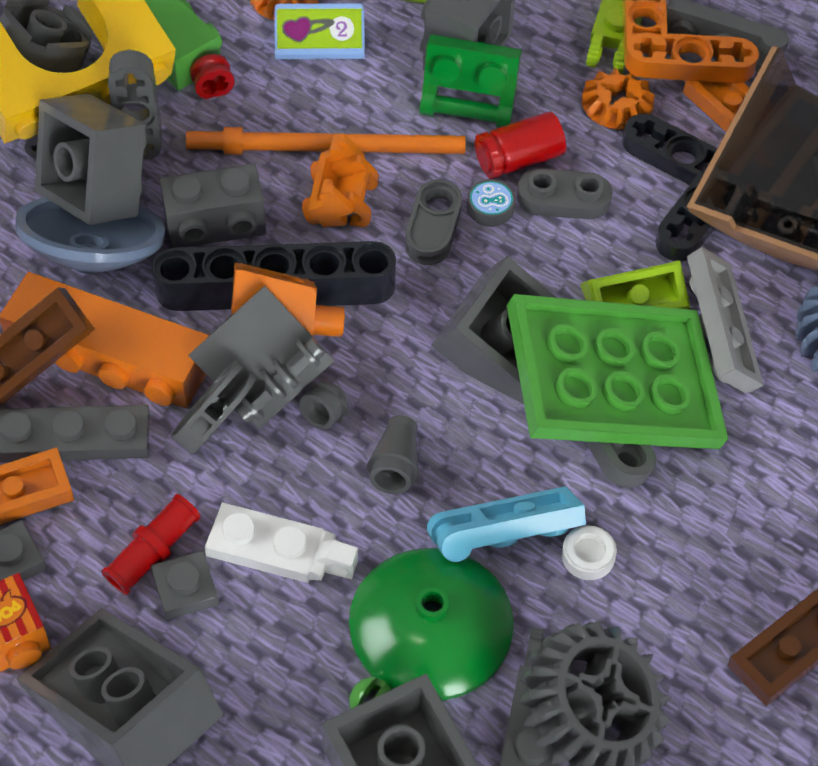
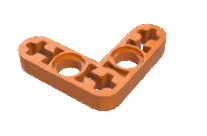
(659, 43)

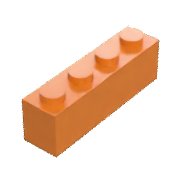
(125, 347)

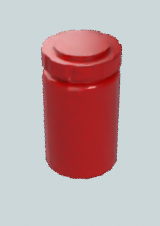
(520, 145)

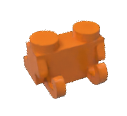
(340, 186)

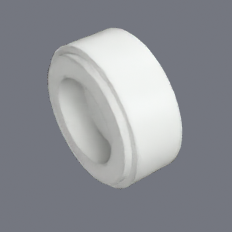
(589, 552)

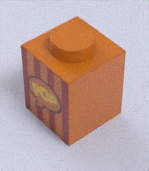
(21, 629)

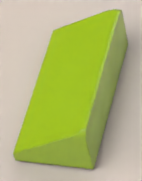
(650, 286)

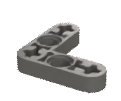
(122, 93)

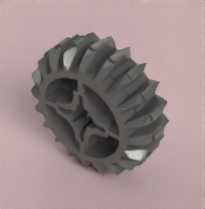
(579, 708)

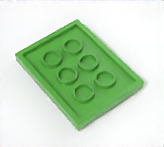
(615, 373)

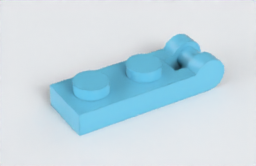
(505, 521)

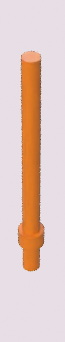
(234, 141)

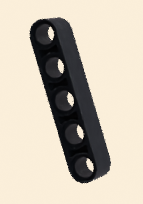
(204, 275)

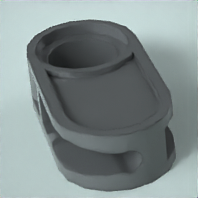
(432, 231)
(213, 407)

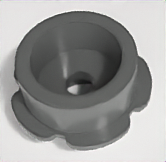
(323, 404)

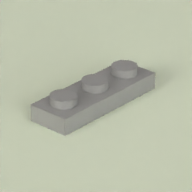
(724, 321)

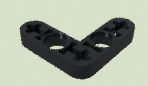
(691, 174)

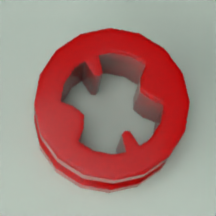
(212, 76)

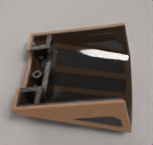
(767, 169)

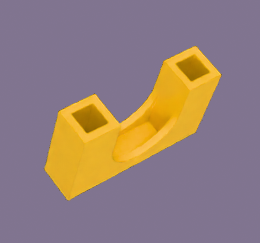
(118, 27)

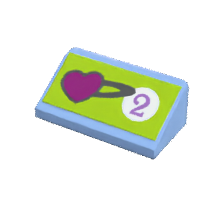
(319, 31)

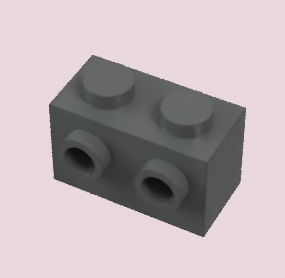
(213, 206)

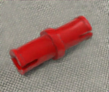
(151, 544)

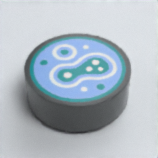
(491, 202)

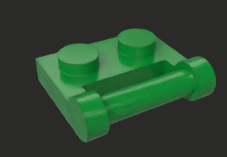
(470, 68)

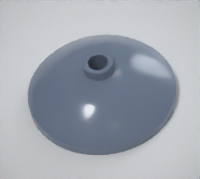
(88, 247)

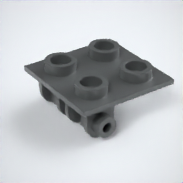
(269, 345)

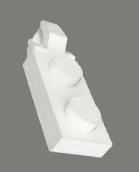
(278, 545)

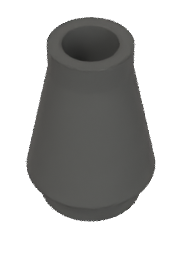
(395, 459)

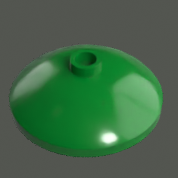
(453, 646)

